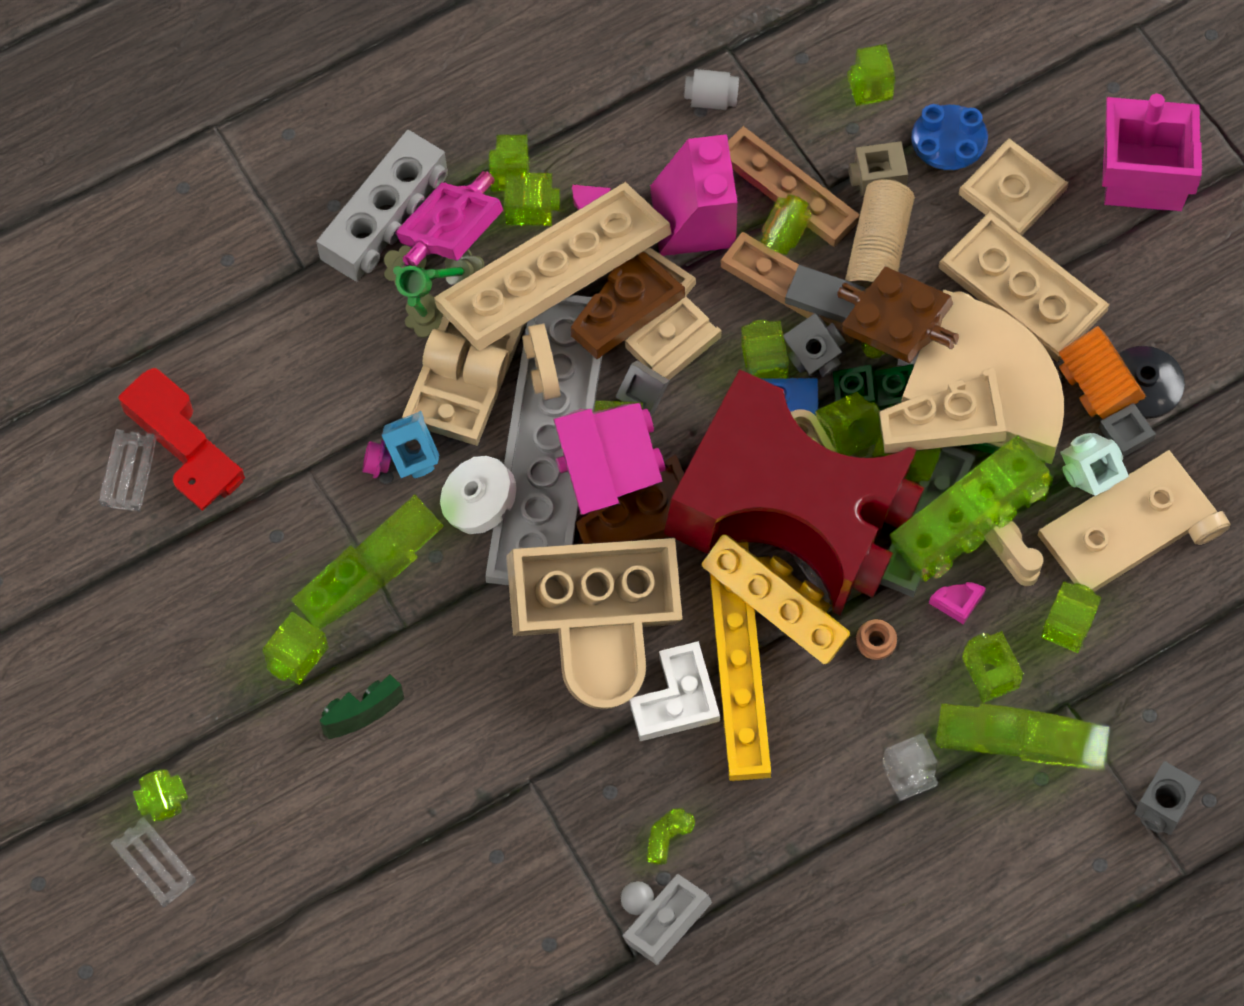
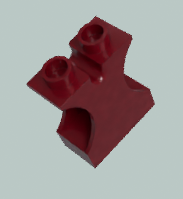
(781, 488)

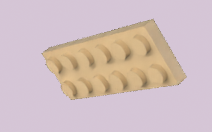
(552, 266)

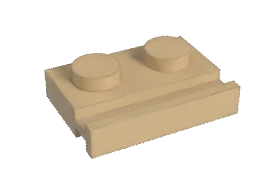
(673, 339)

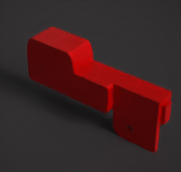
(166, 411)

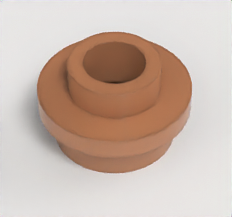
(876, 628)

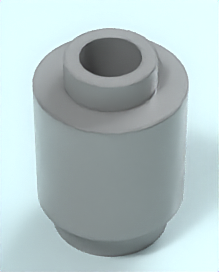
(712, 89)

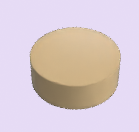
(1209, 528)

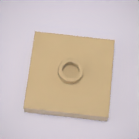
(1013, 187)

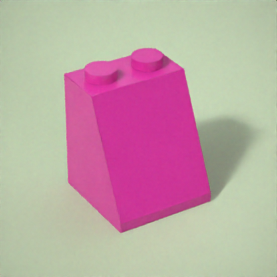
(697, 197)

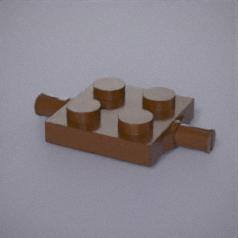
(897, 315)

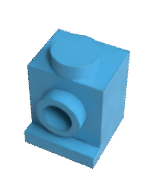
(409, 461)

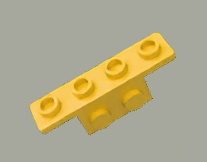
(778, 596)

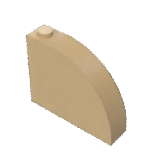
(1024, 371)

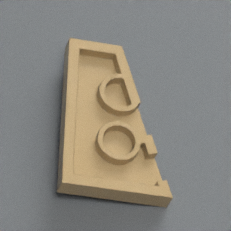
(954, 417)

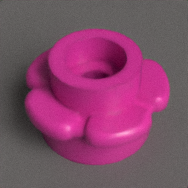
(376, 459)

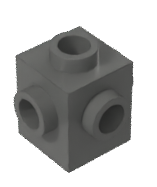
(805, 336)

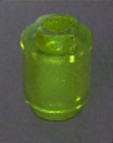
(786, 224)

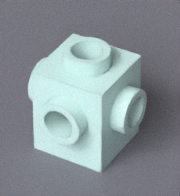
(1093, 463)

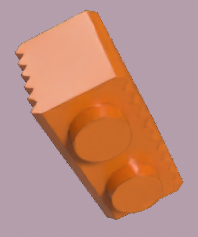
(1100, 374)

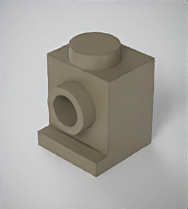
(878, 163)

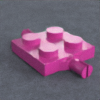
(449, 220)

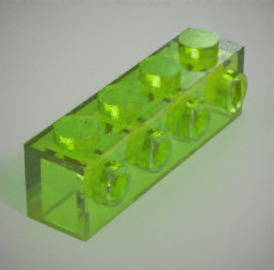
(971, 509)

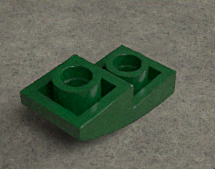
(880, 386)
(350, 715)

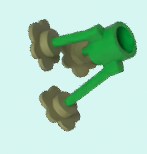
(417, 282)

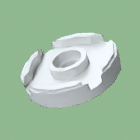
(478, 494)

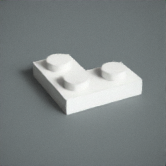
(685, 703)

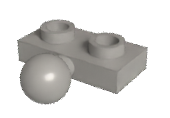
(663, 919)

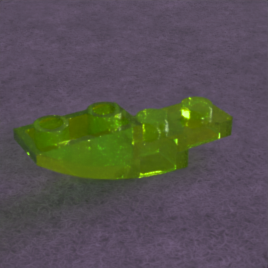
(370, 566)
(1023, 733)

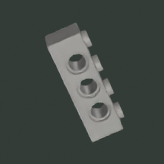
(408, 158)

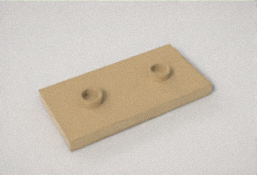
(1023, 282)
(1126, 523)

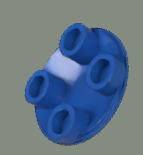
(949, 136)

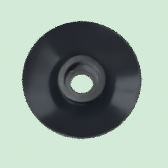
(1165, 388)

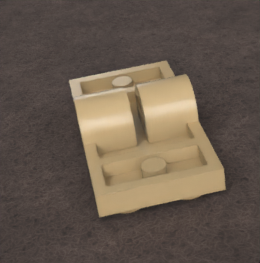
(460, 382)

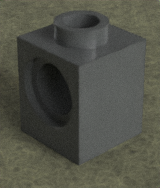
(1172, 783)

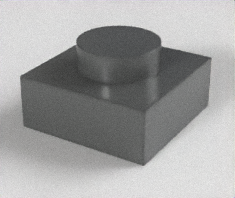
(644, 386)
(1127, 429)

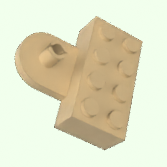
(598, 605)

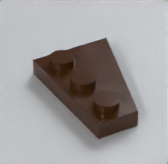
(628, 301)
(638, 513)

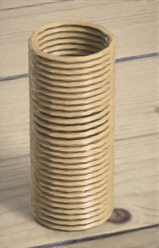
(880, 231)

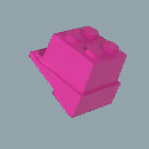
(1151, 153)
(608, 453)

